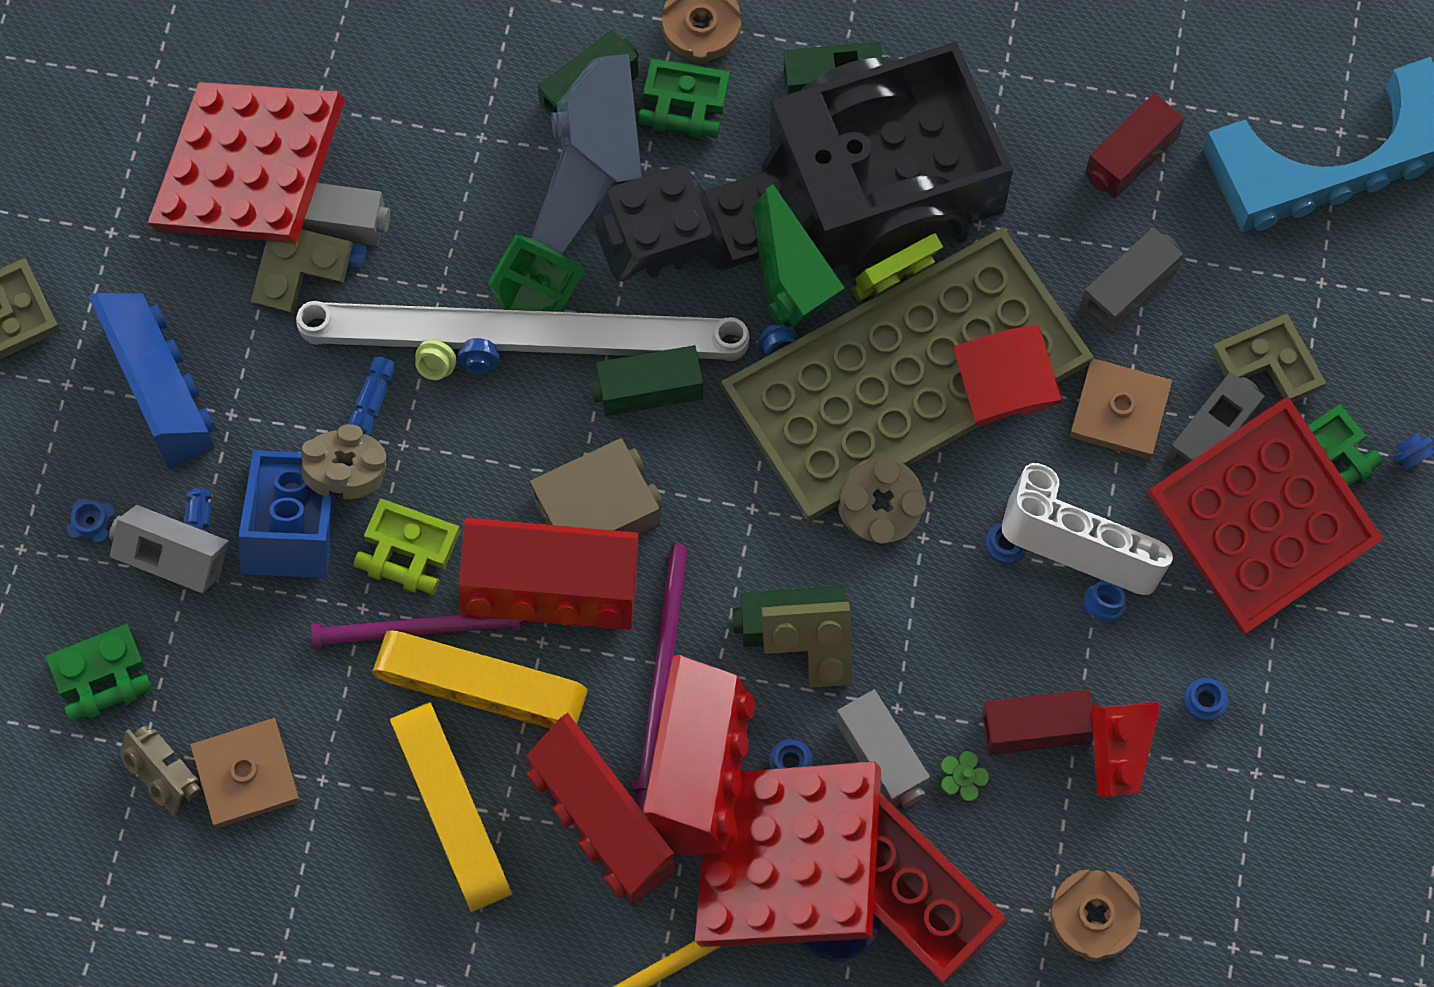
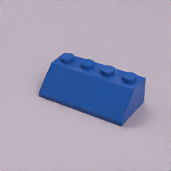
(154, 376)

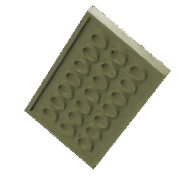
(888, 371)

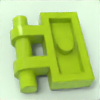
(899, 266)
(412, 535)

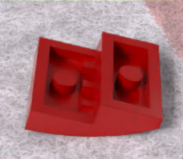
(1007, 374)

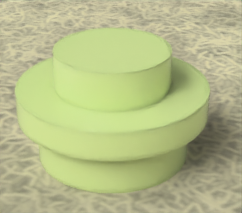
(435, 359)

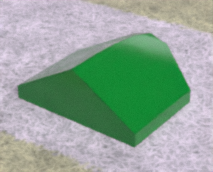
(534, 277)

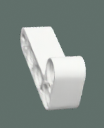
(1080, 538)

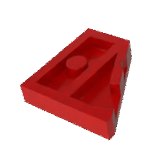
(1122, 745)

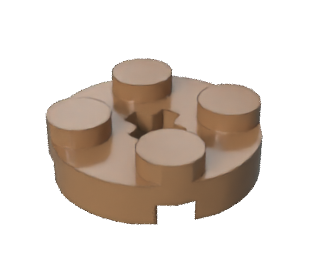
(697, 43)
(1095, 940)

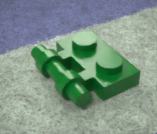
(688, 88)
(1339, 439)
(93, 663)

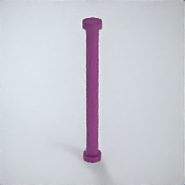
(415, 627)

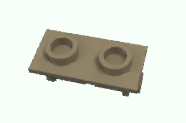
(145, 756)

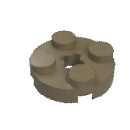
(326, 473)
(857, 498)

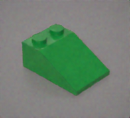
(792, 268)

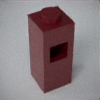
(1134, 146)
(1038, 722)

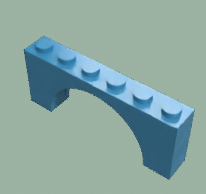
(1270, 187)

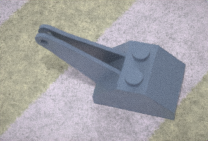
(598, 148)

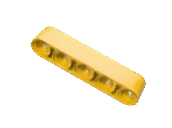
(477, 680)
(451, 807)

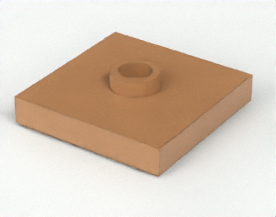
(1121, 408)
(245, 773)

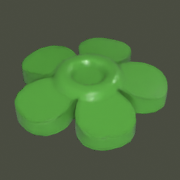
(962, 776)

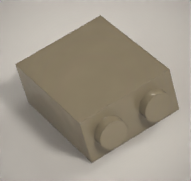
(599, 492)

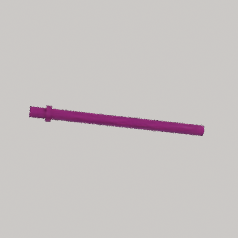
(663, 660)

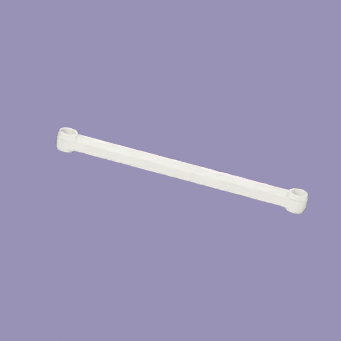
(520, 330)

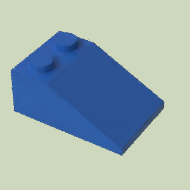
(283, 520)

